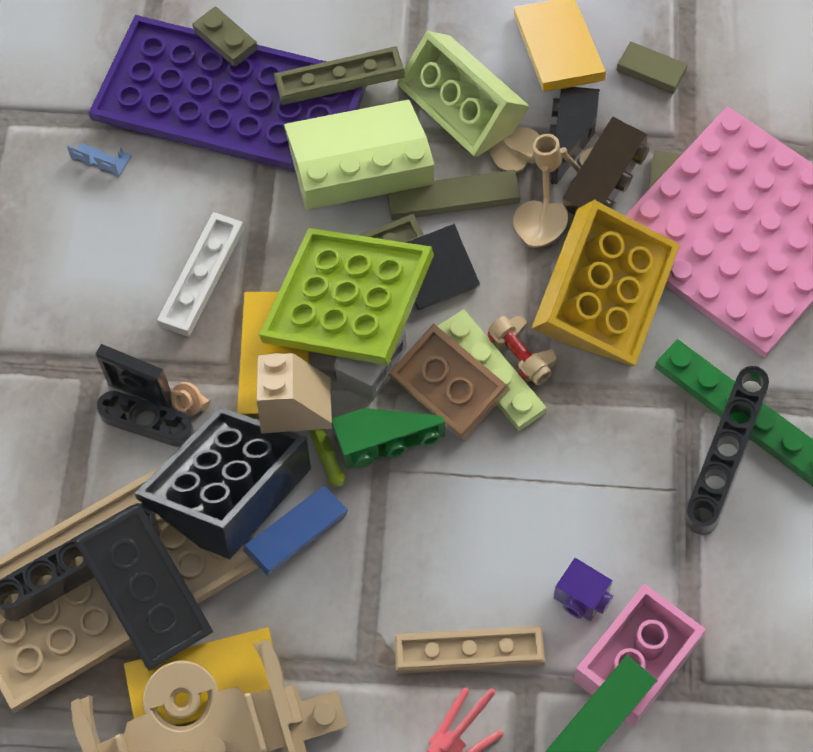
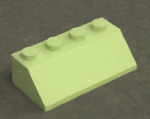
(461, 93)

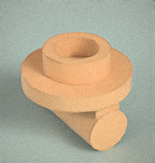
(188, 399)

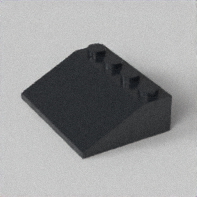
(226, 481)

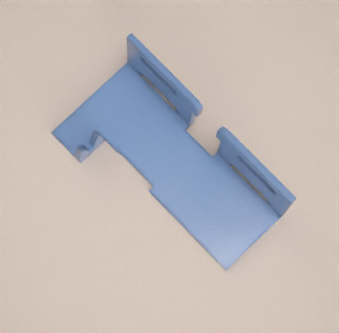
(99, 158)

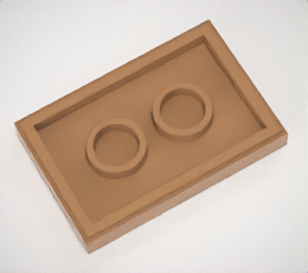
(449, 381)

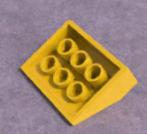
(606, 284)

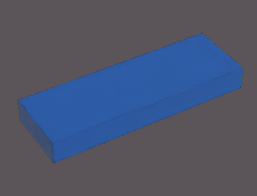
(295, 530)

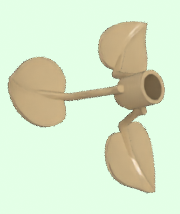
(534, 221)

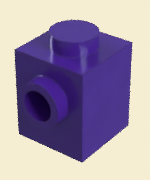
(583, 590)

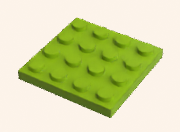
(347, 295)

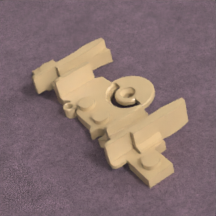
(231, 720)

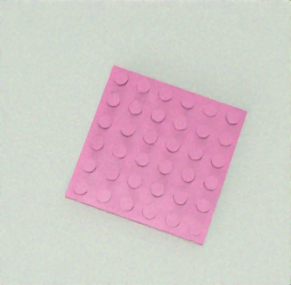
(742, 229)

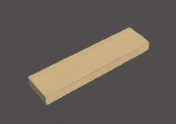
(469, 649)

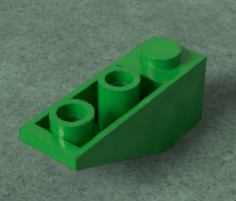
(381, 433)

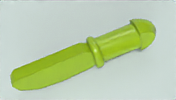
(327, 457)

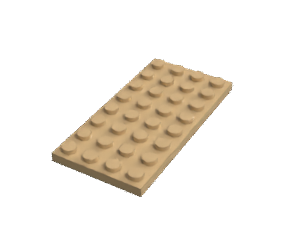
(81, 625)

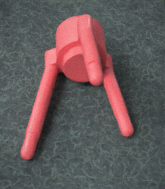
(451, 740)

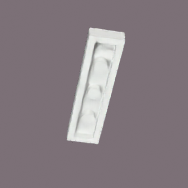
(200, 274)

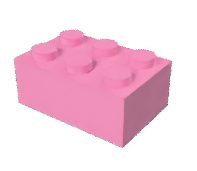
(652, 635)

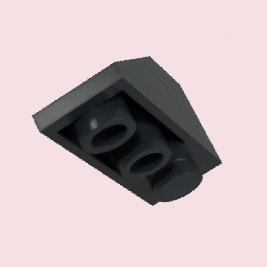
(575, 123)

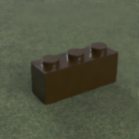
(608, 166)

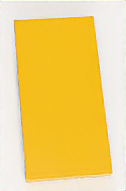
(559, 44)
(255, 311)
(229, 660)

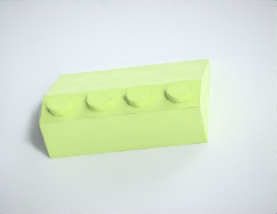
(359, 154)

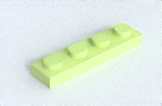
(520, 404)

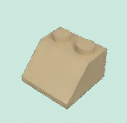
(292, 394)

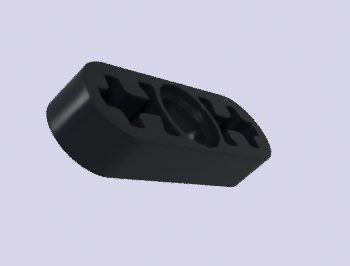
(134, 407)

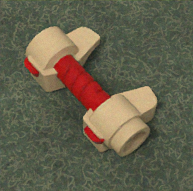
(532, 367)

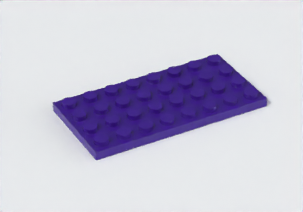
(187, 93)

